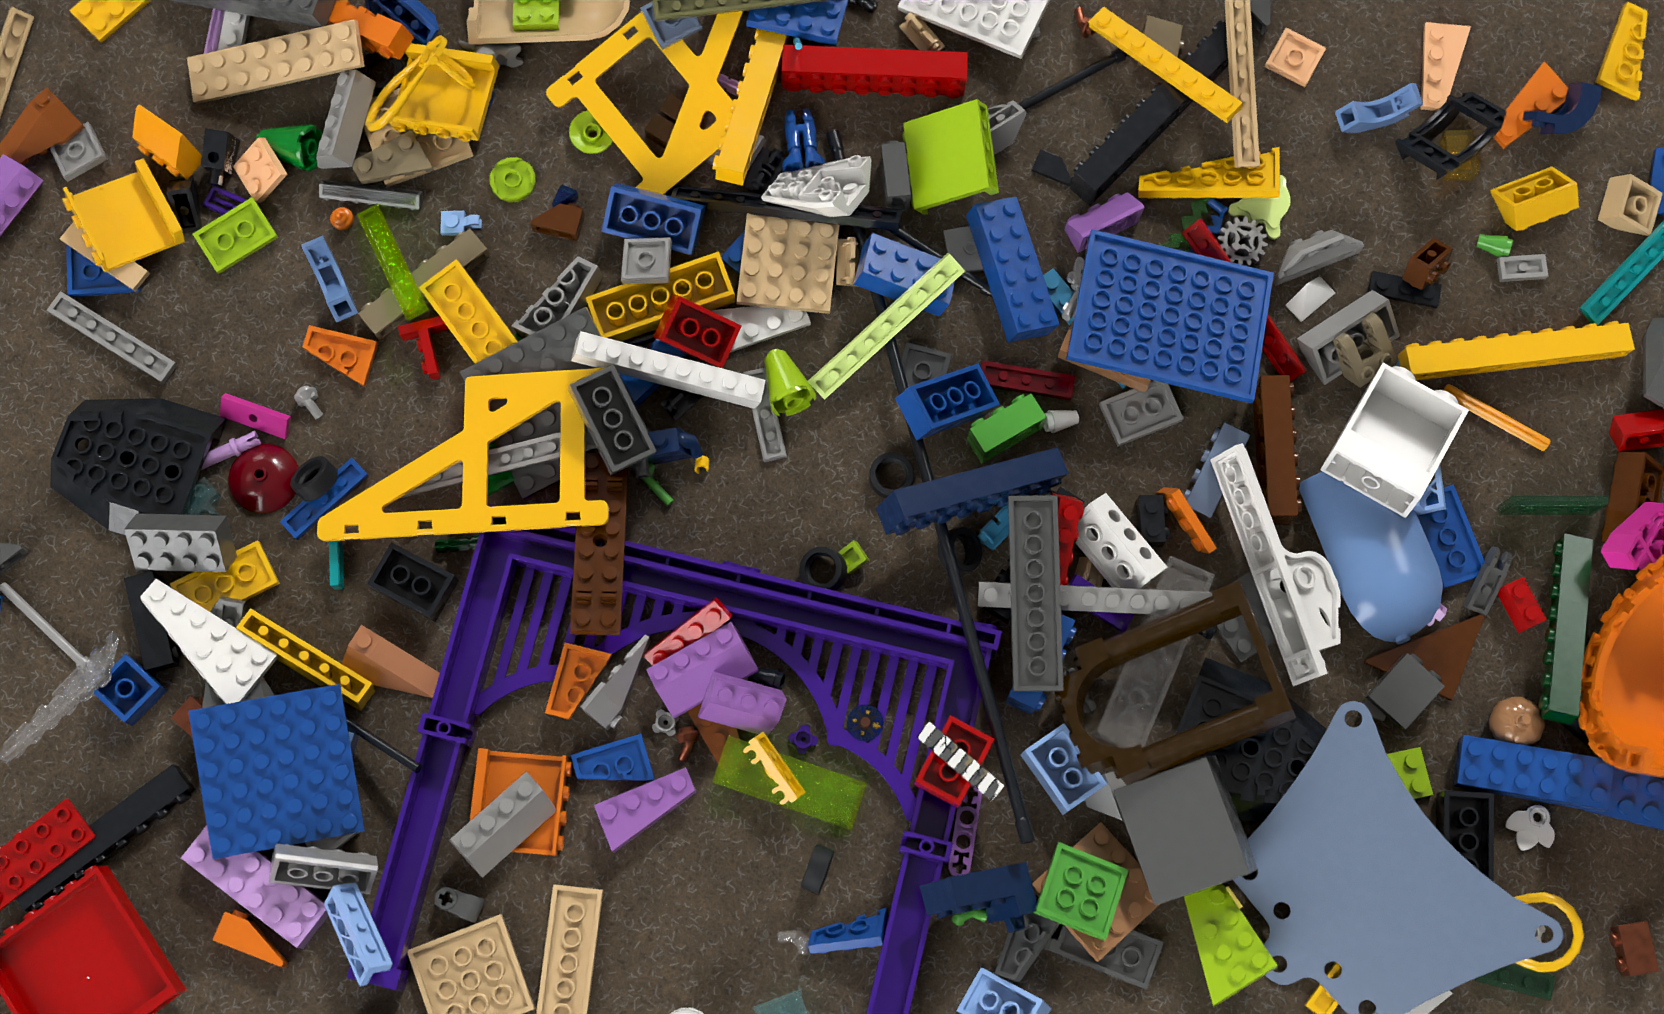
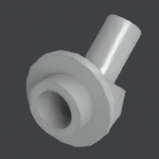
(305, 397)

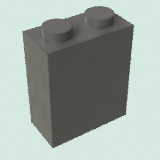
(1405, 690)

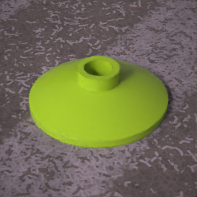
(579, 133)

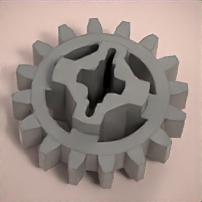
(1236, 234)

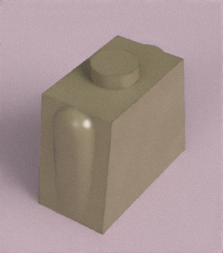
(1165, 34)

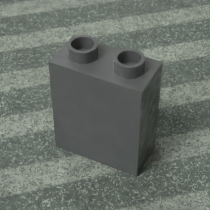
(1185, 829)

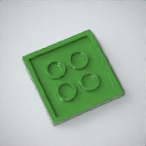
(1081, 891)

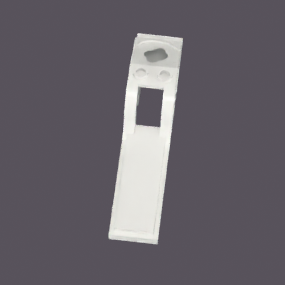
(1305, 575)

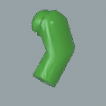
(958, 919)

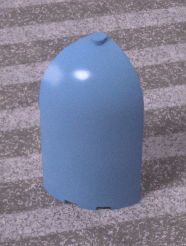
(1376, 557)

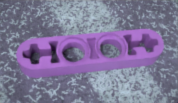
(967, 830)

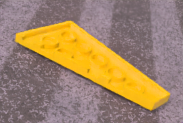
(1216, 180)

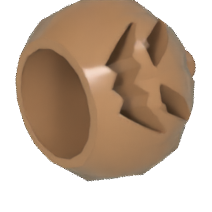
(1516, 721)

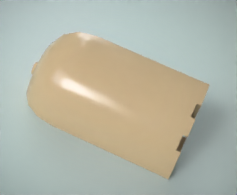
(579, 21)

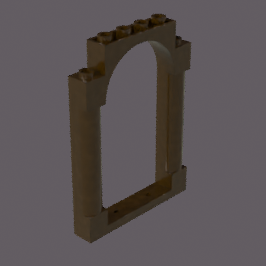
(1102, 655)

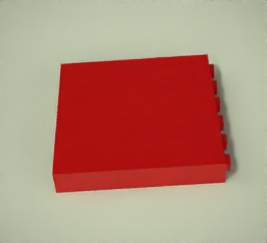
(82, 935)

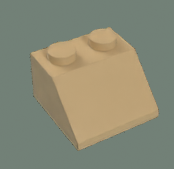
(1630, 205)

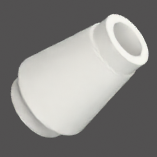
(1060, 419)

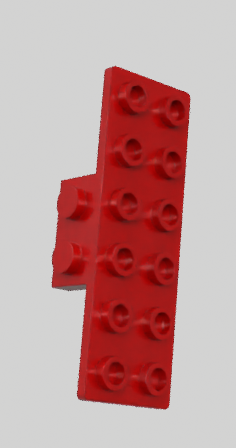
(41, 849)

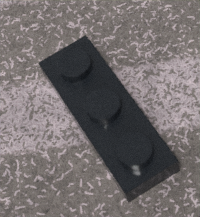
(1397, 289)

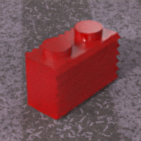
(1521, 605)

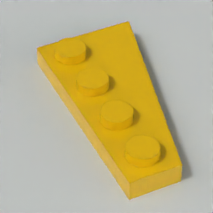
(1624, 54)

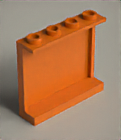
(499, 770)

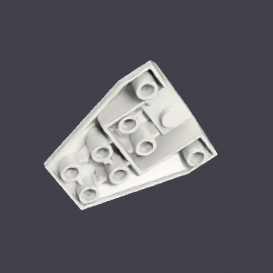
(823, 189)

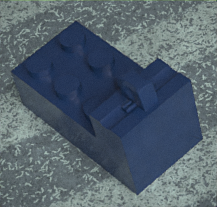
(1001, 891)

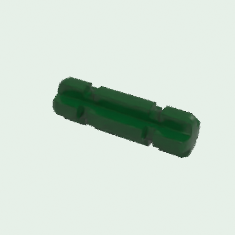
(456, 544)

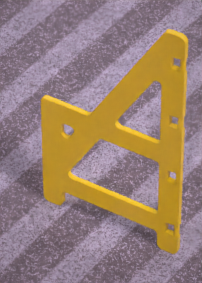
(688, 143)
(526, 397)

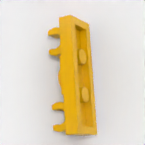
(775, 768)

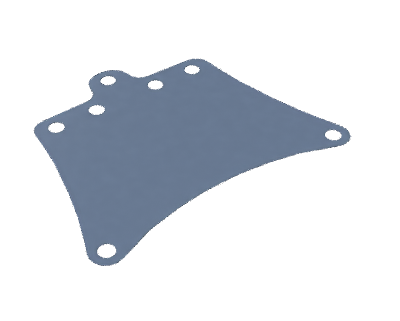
(1377, 885)

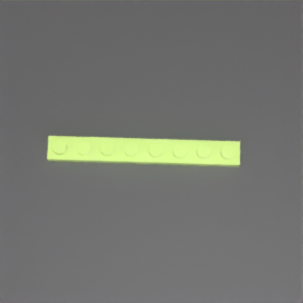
(886, 326)

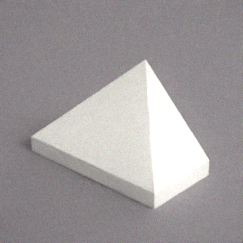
(1310, 298)

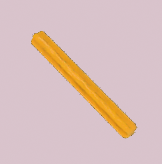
(1499, 419)

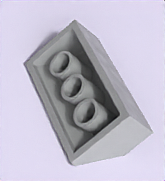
(345, 120)
(1318, 343)
(503, 824)
(322, 867)

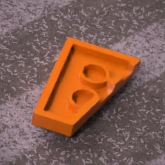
(343, 352)
(1187, 519)
(574, 678)

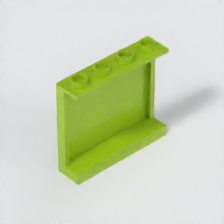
(950, 155)

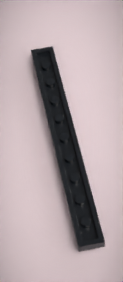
(753, 204)

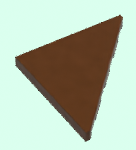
(1441, 651)

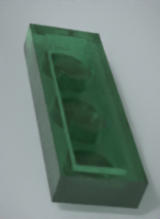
(1521, 981)

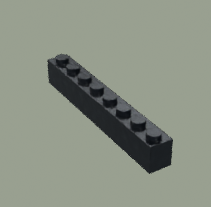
(114, 832)

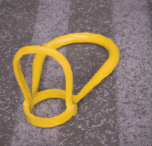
(373, 125)
(1578, 935)

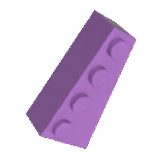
(638, 809)

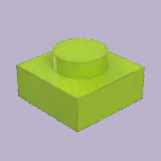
(853, 556)

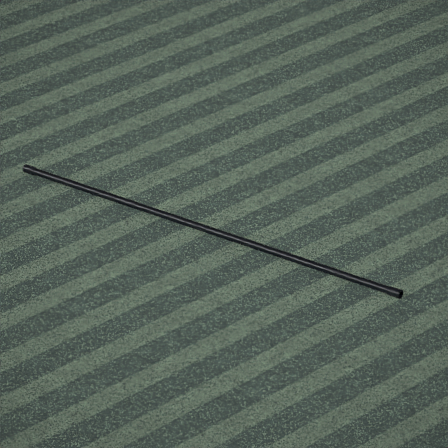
(1022, 822)

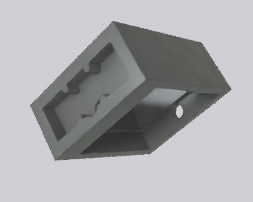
(895, 175)

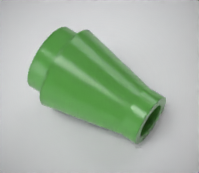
(1495, 245)

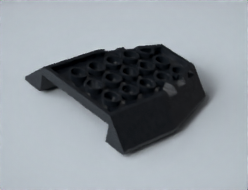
(159, 437)
(1258, 779)

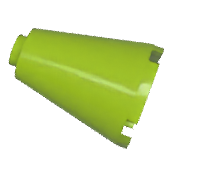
(786, 384)

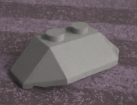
(1005, 124)
(1315, 253)

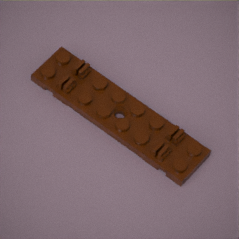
(600, 569)

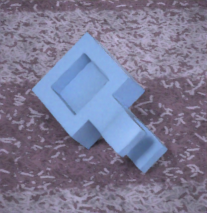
(456, 221)

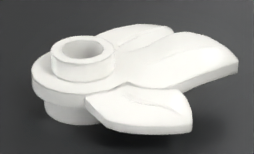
(1528, 830)

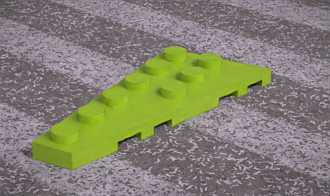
(1226, 943)

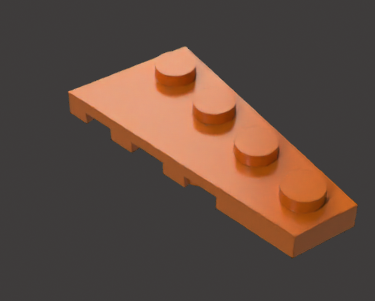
(1541, 93)

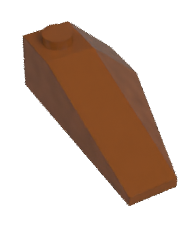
(39, 127)

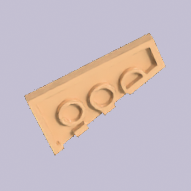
(1441, 57)

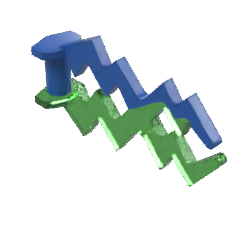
(1197, 208)

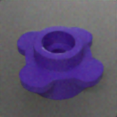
(795, 738)

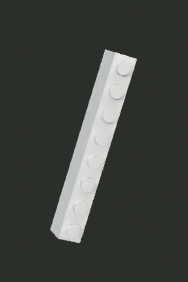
(668, 370)

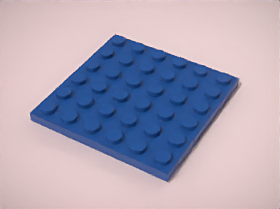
(276, 771)

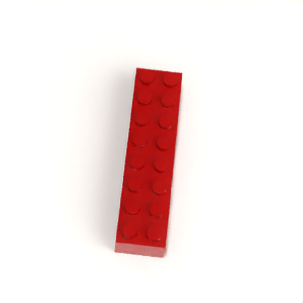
(874, 71)

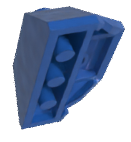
(411, 14)

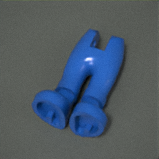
(808, 131)

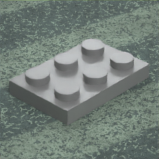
(1140, 413)

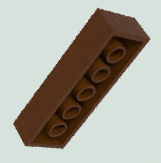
(1276, 447)

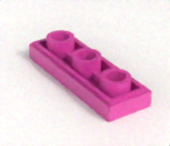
(255, 416)

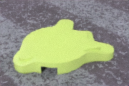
(1264, 210)

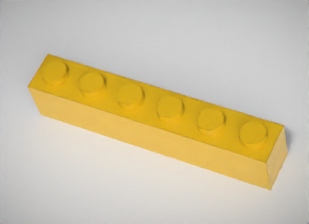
(307, 659)

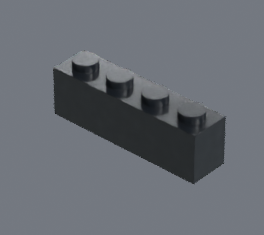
(155, 644)

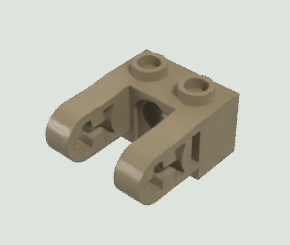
(1362, 363)

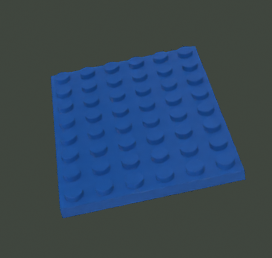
(1170, 316)

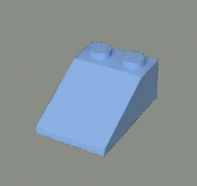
(997, 996)

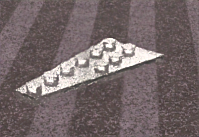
(73, 690)

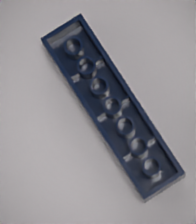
(970, 491)

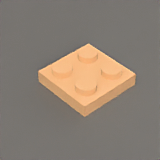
(260, 170)

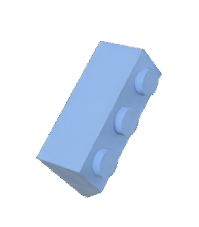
(1058, 770)

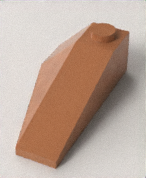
(388, 665)

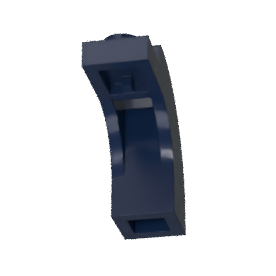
(1577, 110)

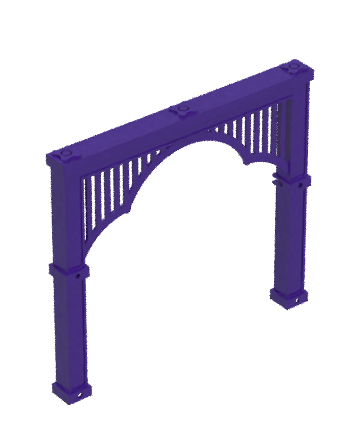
(692, 584)

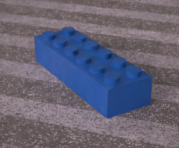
(1012, 269)
(1533, 773)

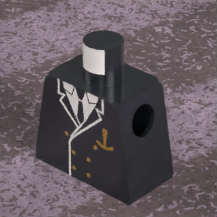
(219, 154)

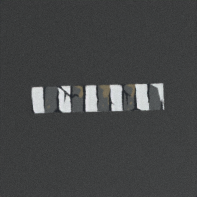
(960, 761)

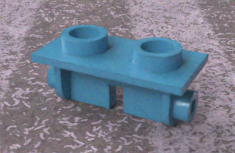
(994, 533)

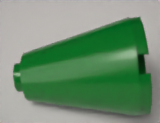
(295, 144)

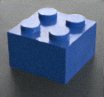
(130, 690)

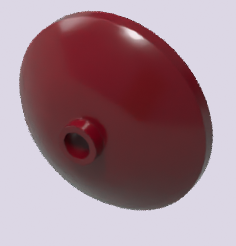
(270, 491)

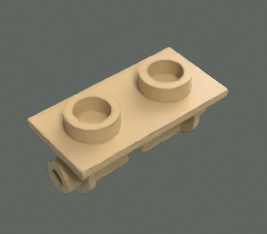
(920, 34)
(846, 261)

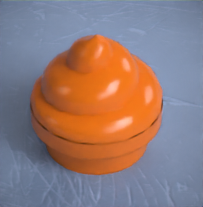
(342, 218)

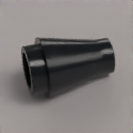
(768, 677)

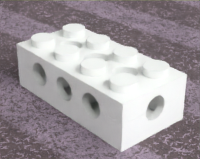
(1116, 546)

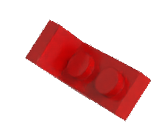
(425, 344)

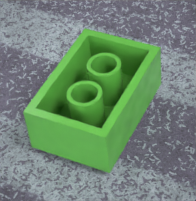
(1005, 427)

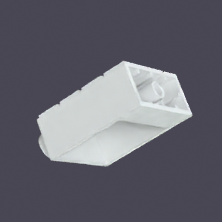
(1395, 439)

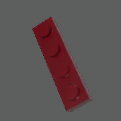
(1028, 380)

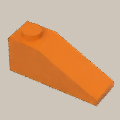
(246, 937)

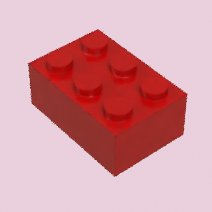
(697, 331)
(939, 777)

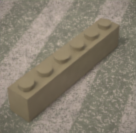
(385, 312)

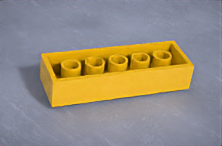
(638, 308)

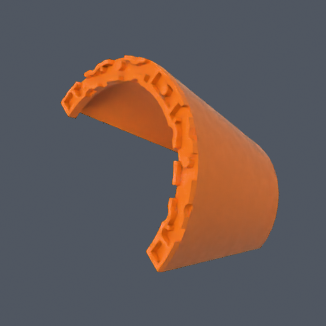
(1626, 678)

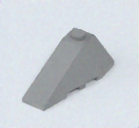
(609, 699)

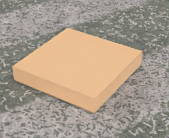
(1295, 57)

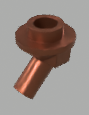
(1082, 22)
(687, 736)

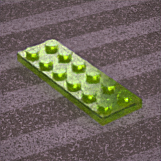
(827, 795)

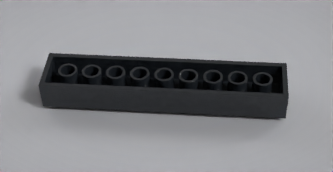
(1147, 122)

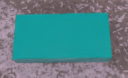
(336, 565)

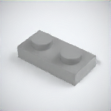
(1522, 268)

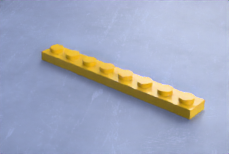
(1165, 65)

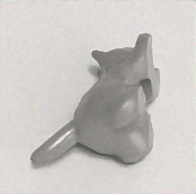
(504, 53)

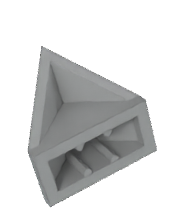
(1104, 799)

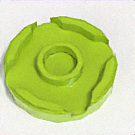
(516, 185)

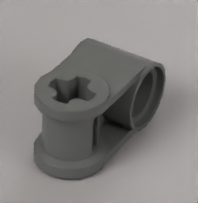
(463, 905)

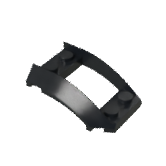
(1419, 144)

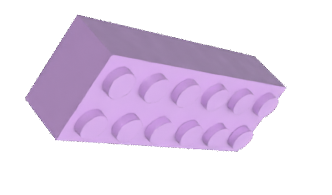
(287, 909)

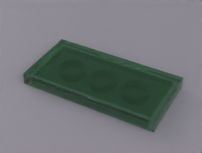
(1552, 505)

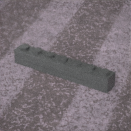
(370, 194)

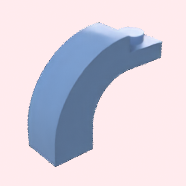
(1364, 116)
(330, 278)

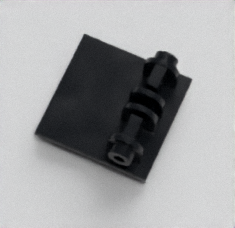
(764, 170)

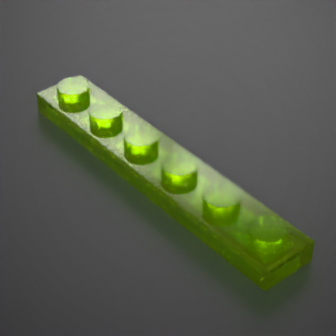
(393, 262)

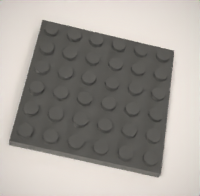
(540, 352)

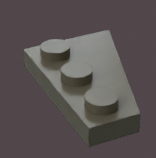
(392, 159)

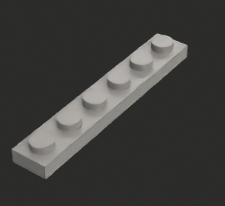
(112, 337)

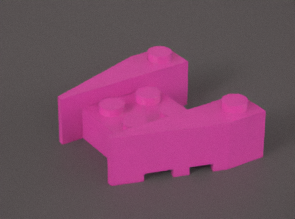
(1637, 539)

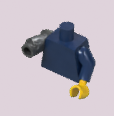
(671, 446)

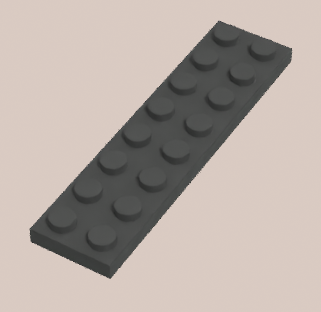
(1035, 594)

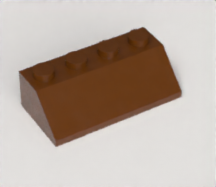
(1635, 481)

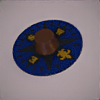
(865, 722)

